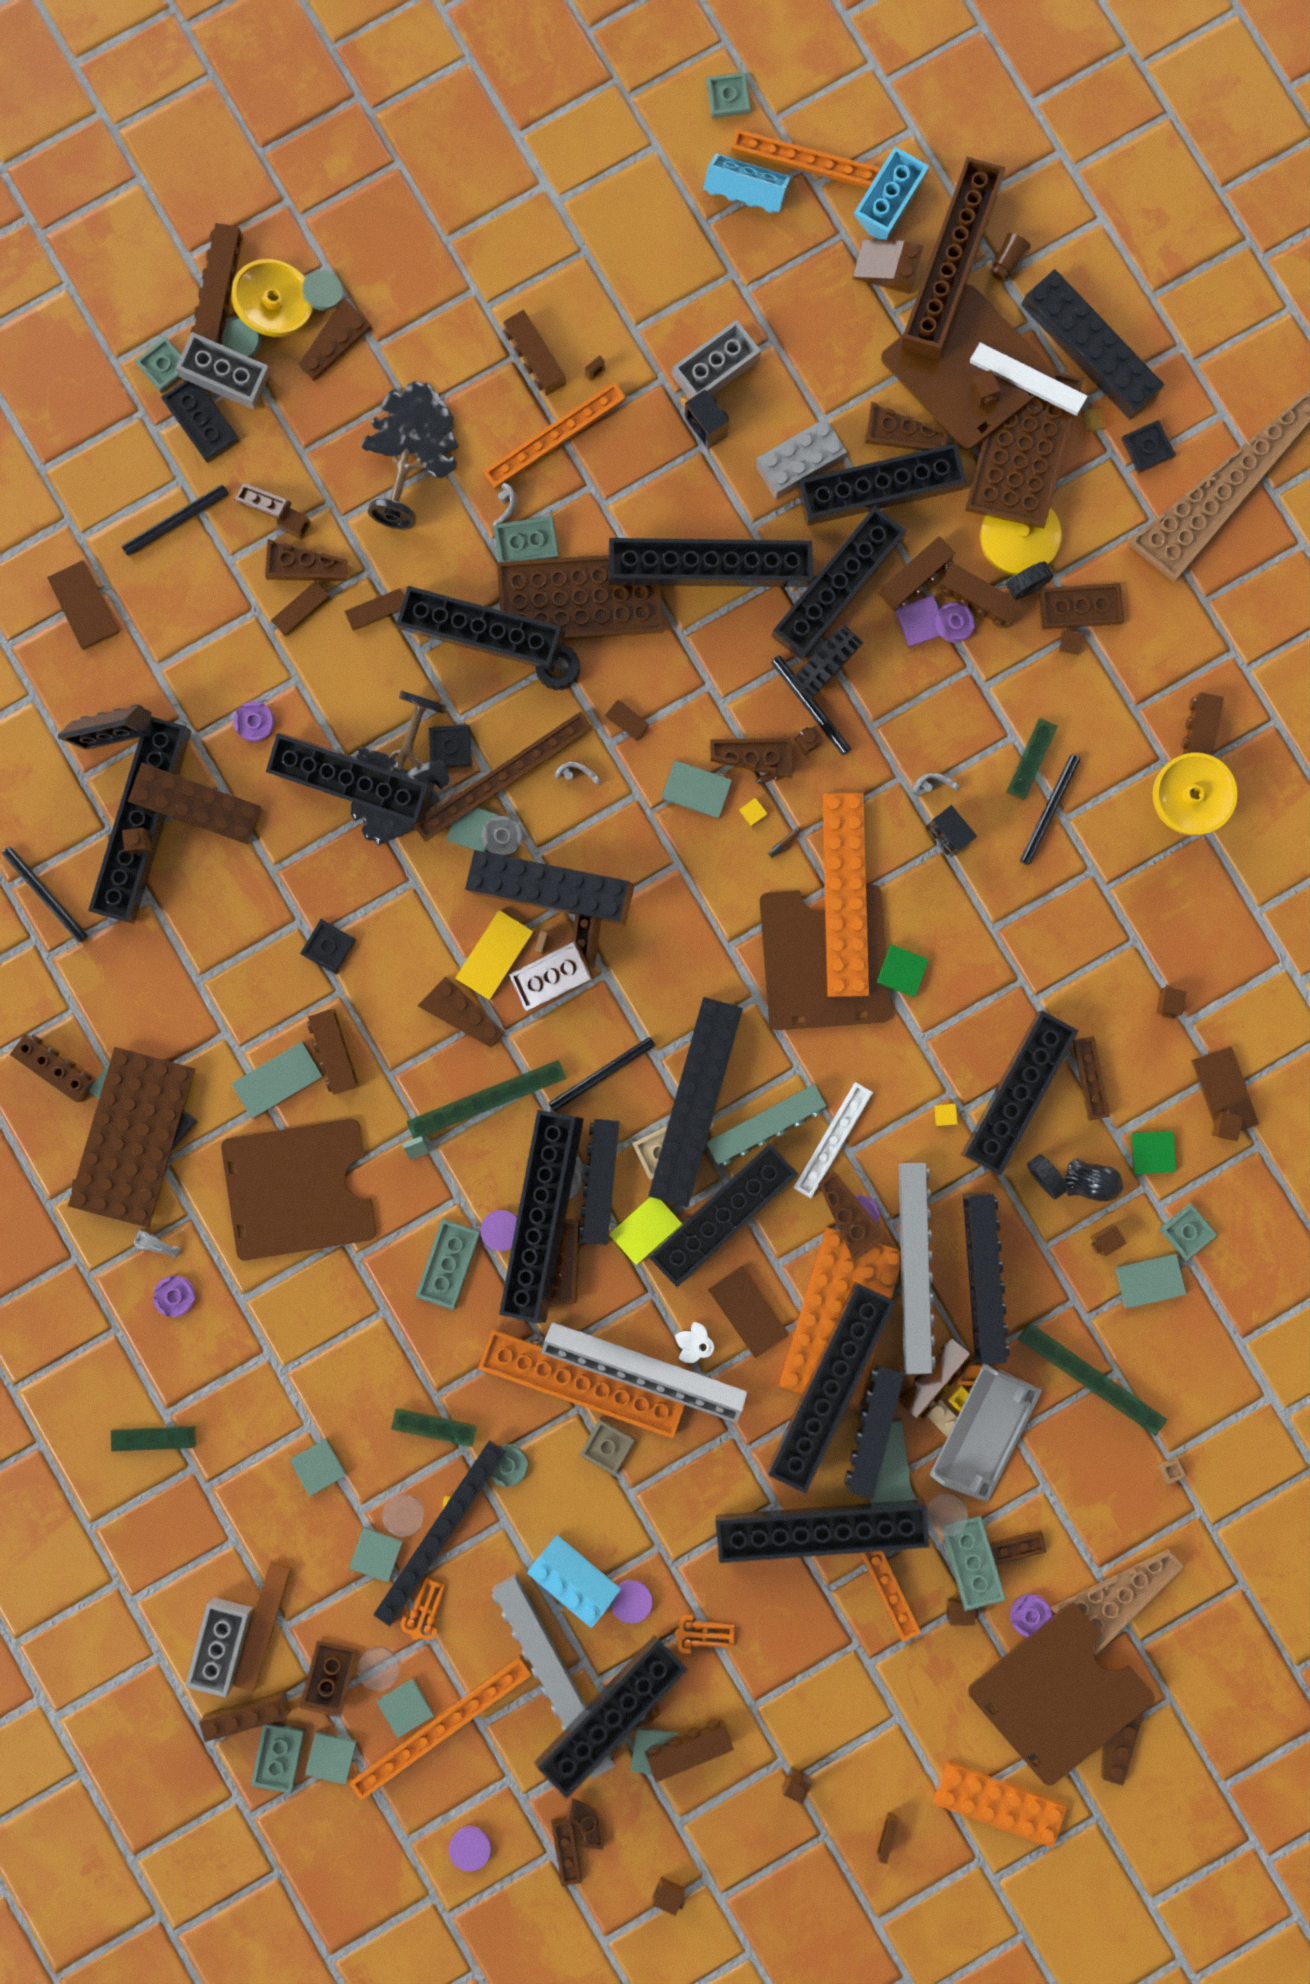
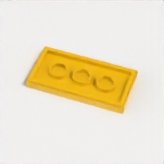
(494, 955)

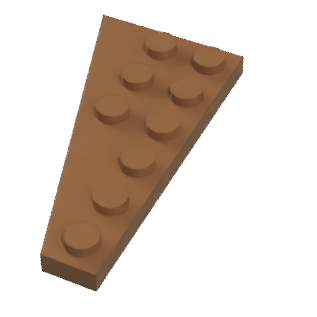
(1122, 1596)

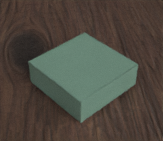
(415, 1148)

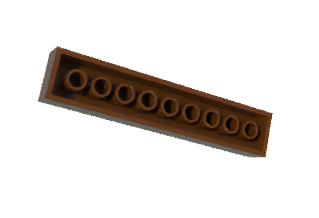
(953, 258)

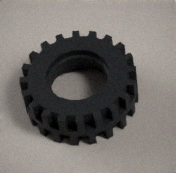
(827, 662)

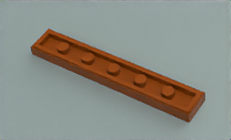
(262, 1626)

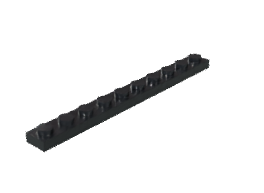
(439, 1533)

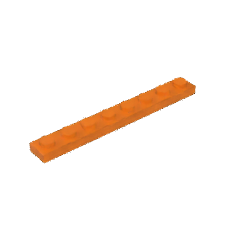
(804, 159)
(554, 435)

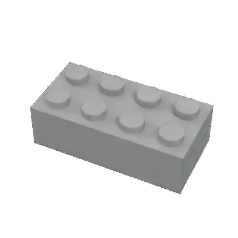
(717, 361)
(223, 371)
(800, 458)
(219, 1647)

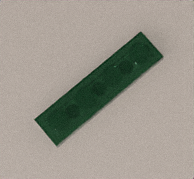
(1031, 759)
(434, 1427)
(153, 1438)

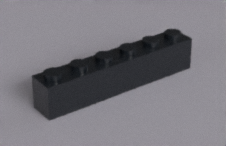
(600, 1183)

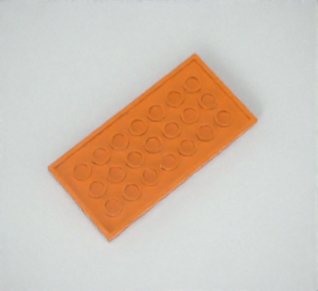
(824, 1299)

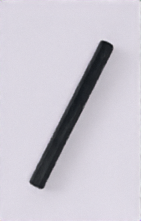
(174, 520)
(812, 707)
(1050, 809)
(44, 894)
(601, 1074)

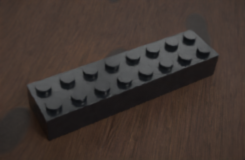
(1092, 344)
(881, 484)
(838, 583)
(481, 628)
(350, 778)
(550, 887)
(1019, 1092)
(722, 1215)
(984, 1278)
(610, 1717)

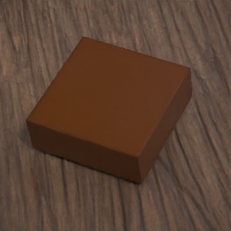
(595, 368)
(1070, 642)

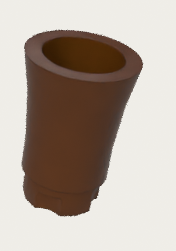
(1009, 257)

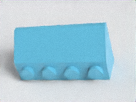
(746, 183)
(891, 194)
(574, 1581)

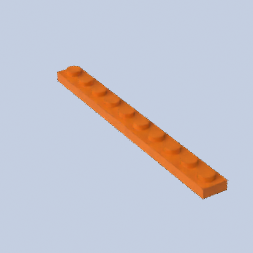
(440, 1728)

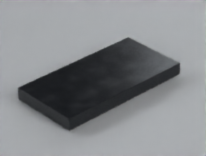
(200, 419)

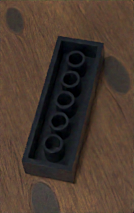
(874, 1431)

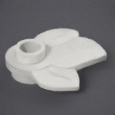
(691, 1343)

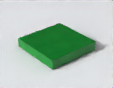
(902, 971)
(1153, 1152)

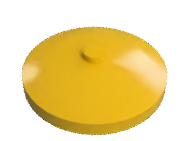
(270, 298)
(1017, 546)
(1195, 794)

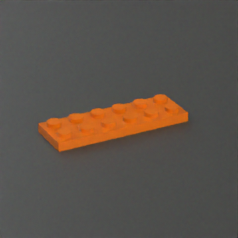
(1000, 1804)

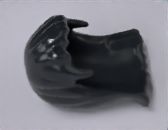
(1093, 1181)

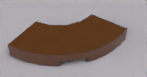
(588, 1824)

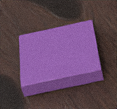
(918, 621)

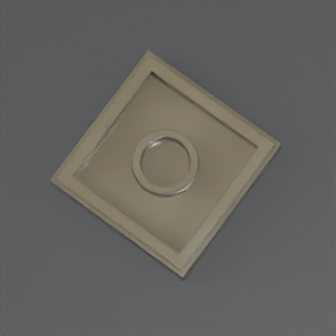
(607, 1446)

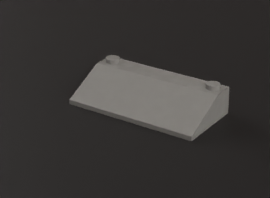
(985, 1433)

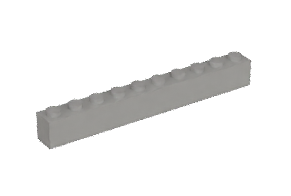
(915, 1268)
(644, 1372)
(543, 1656)

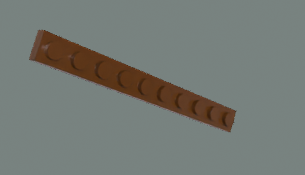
(503, 776)

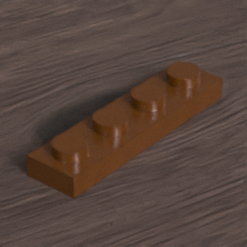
(1091, 1078)

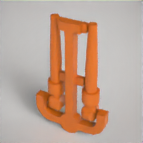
(416, 1633)
(680, 1634)

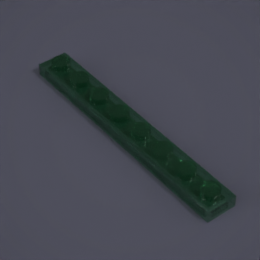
(486, 1099)
(1092, 1379)

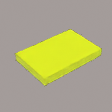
(645, 1229)

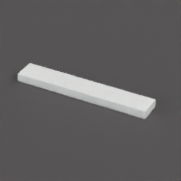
(1028, 379)
(833, 1139)

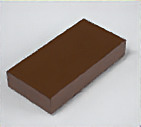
(627, 720)
(887, 1837)

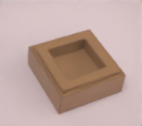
(541, 942)
(1172, 1470)

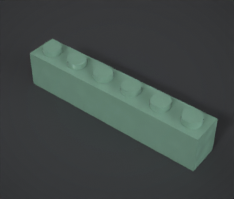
(765, 1124)

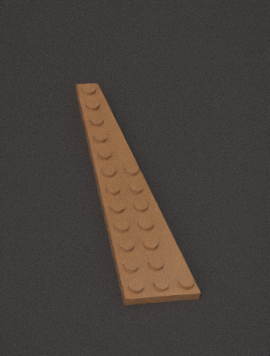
(1193, 519)

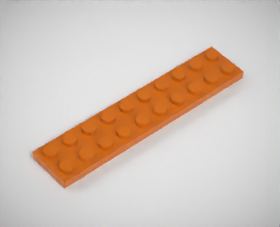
(845, 895)
(526, 1365)

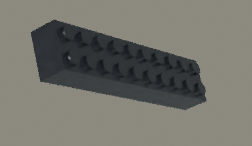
(710, 562)
(126, 874)
(695, 1102)
(541, 1216)
(830, 1387)
(822, 1531)

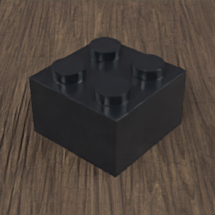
(706, 418)
(951, 831)

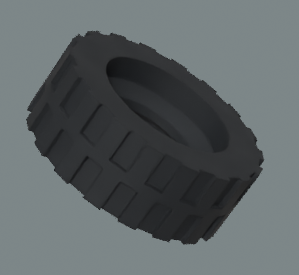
(1030, 580)
(568, 678)
(1047, 1176)

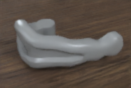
(504, 496)
(564, 769)
(926, 787)
(148, 1241)

